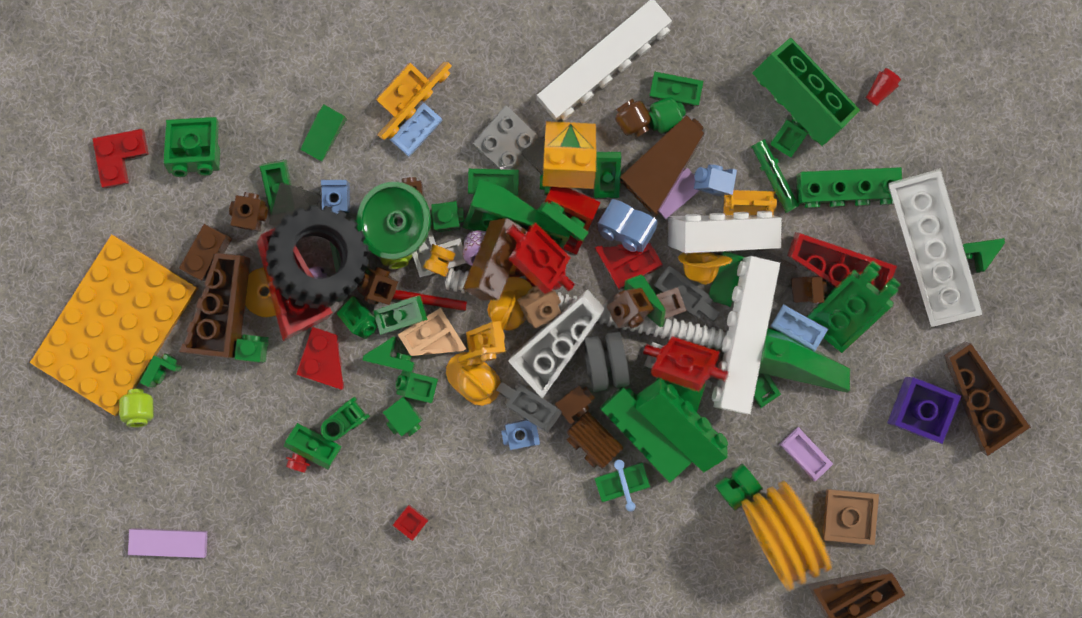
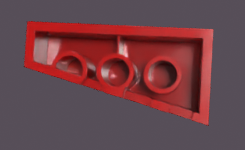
(835, 262)
(290, 316)

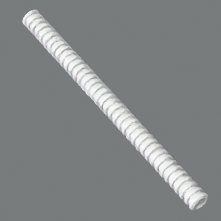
(681, 330)

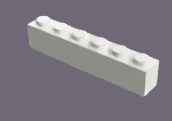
(604, 60)
(746, 334)

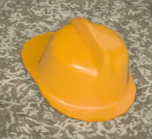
(702, 265)
(507, 307)
(474, 383)

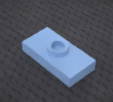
(416, 129)
(799, 327)

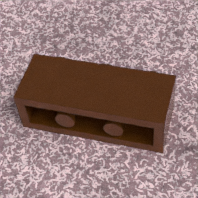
(492, 261)

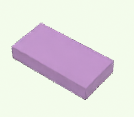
(680, 194)
(806, 454)

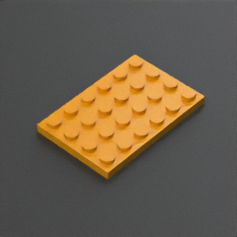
(114, 324)

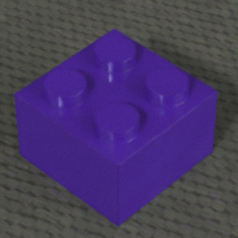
(923, 409)

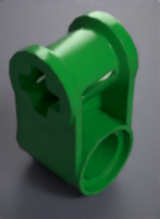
(345, 419)

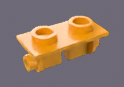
(749, 202)

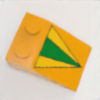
(569, 155)

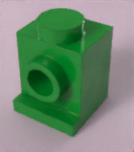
(252, 348)

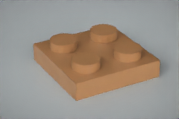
(850, 516)

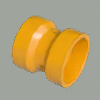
(437, 266)

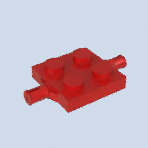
(540, 258)
(685, 363)

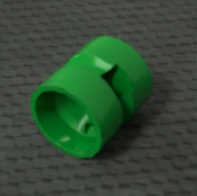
(741, 478)

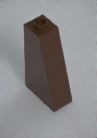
(660, 167)

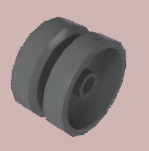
(608, 361)

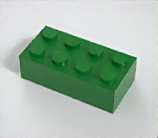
(805, 92)

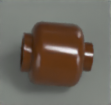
(633, 118)

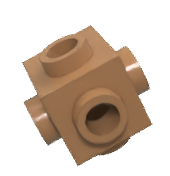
(540, 307)

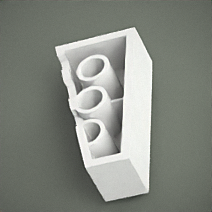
(724, 232)
(552, 347)

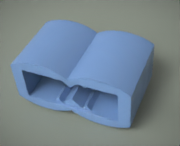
(627, 225)

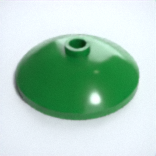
(379, 218)

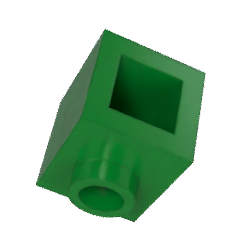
(447, 216)
(403, 418)

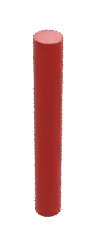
(432, 300)

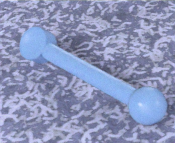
(619, 465)

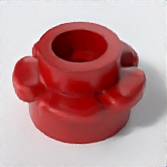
(297, 463)

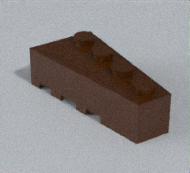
(220, 308)
(986, 404)

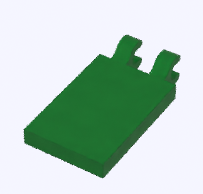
(853, 307)

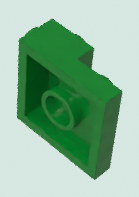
(192, 146)

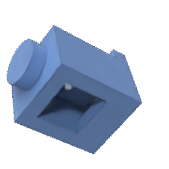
(715, 180)
(339, 187)
(531, 434)

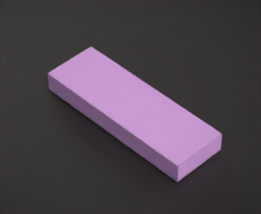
(167, 543)

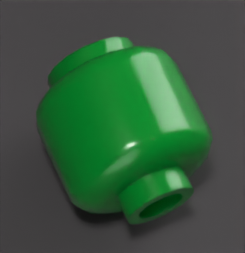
(666, 114)

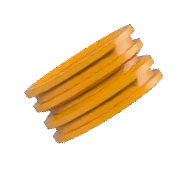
(786, 535)

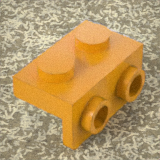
(484, 344)

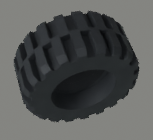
(330, 227)

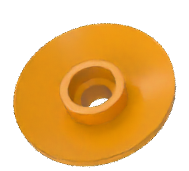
(255, 301)

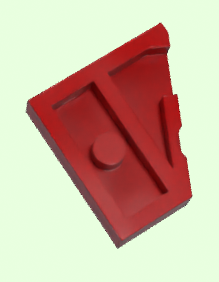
(627, 264)
(322, 359)

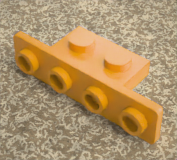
(405, 93)

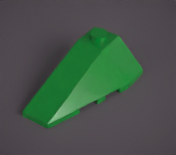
(495, 203)
(796, 362)

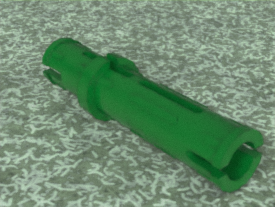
(761, 149)

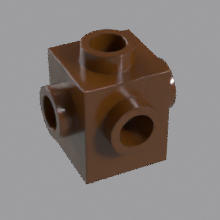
(252, 220)
(377, 286)
(630, 308)

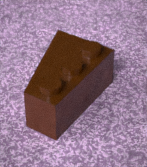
(857, 594)

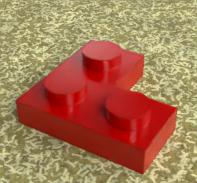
(112, 151)

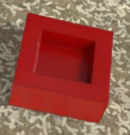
(410, 522)

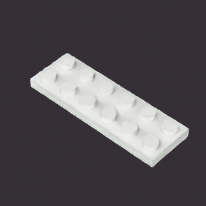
(935, 248)

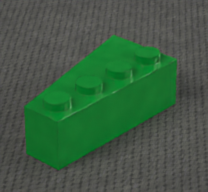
(644, 435)

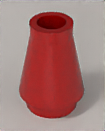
(883, 86)

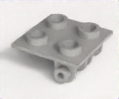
(505, 139)

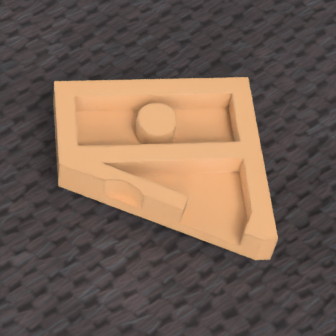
(432, 336)

